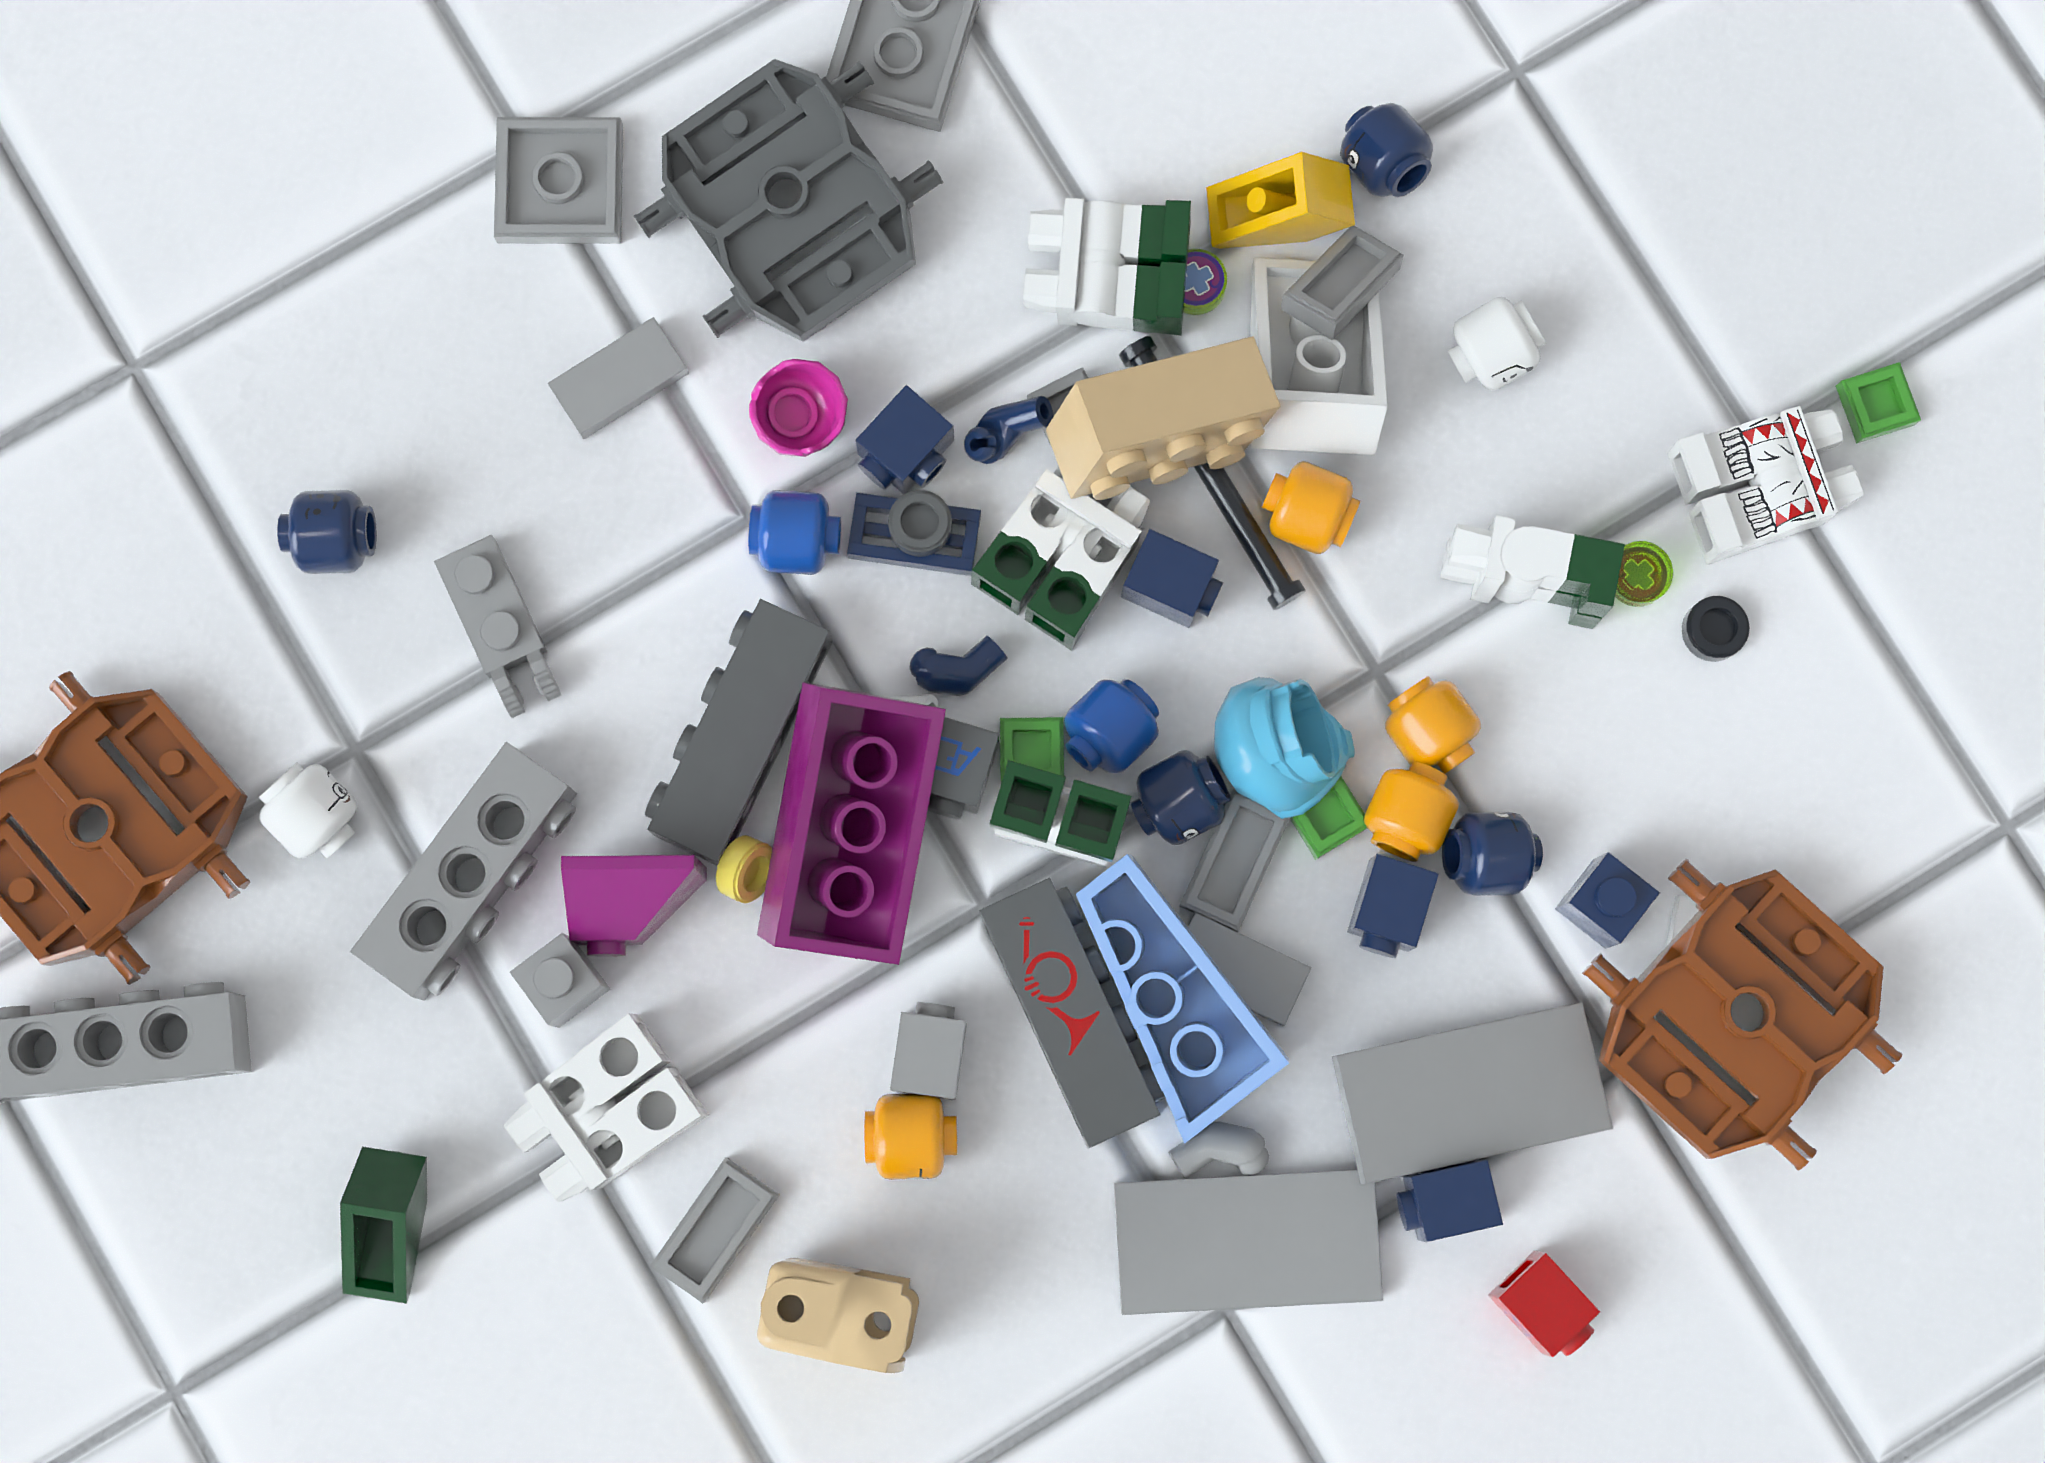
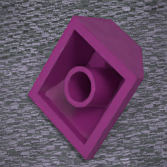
(625, 897)

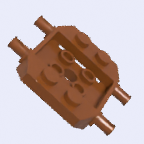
(139, 855)
(1695, 989)

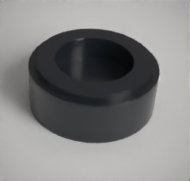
(1715, 628)

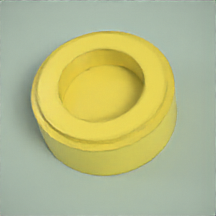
(744, 869)

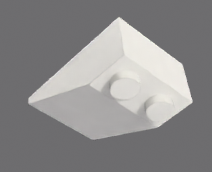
(1326, 387)

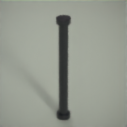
(1232, 507)

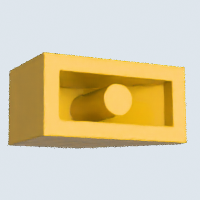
(1281, 203)

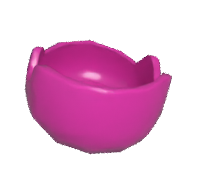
(798, 407)

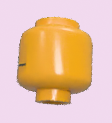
(1311, 507)
(1433, 724)
(1411, 811)
(909, 1136)

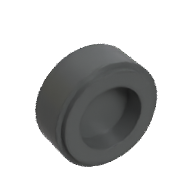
(920, 523)

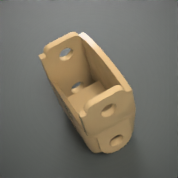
(830, 1313)

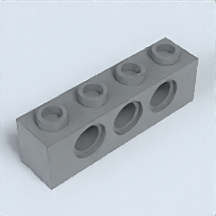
(392, 940)
(213, 1047)

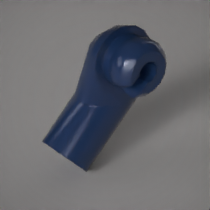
(1004, 426)
(953, 673)

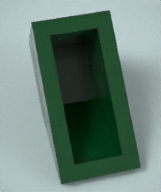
(382, 1224)

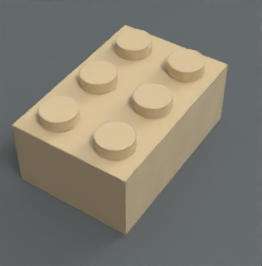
(1162, 419)

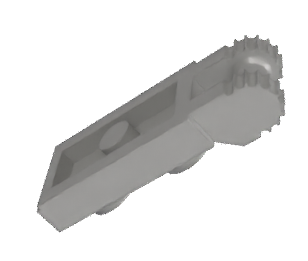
(496, 619)

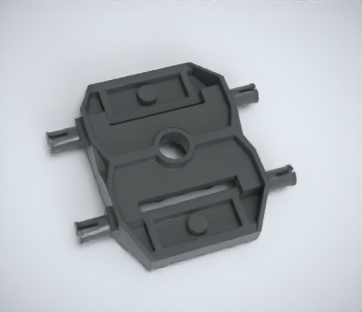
(775, 129)

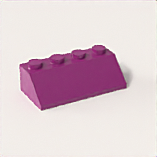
(850, 824)

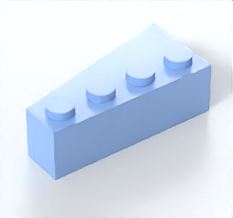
(1186, 1012)

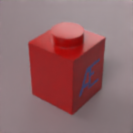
(1546, 1305)

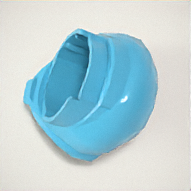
(1280, 745)

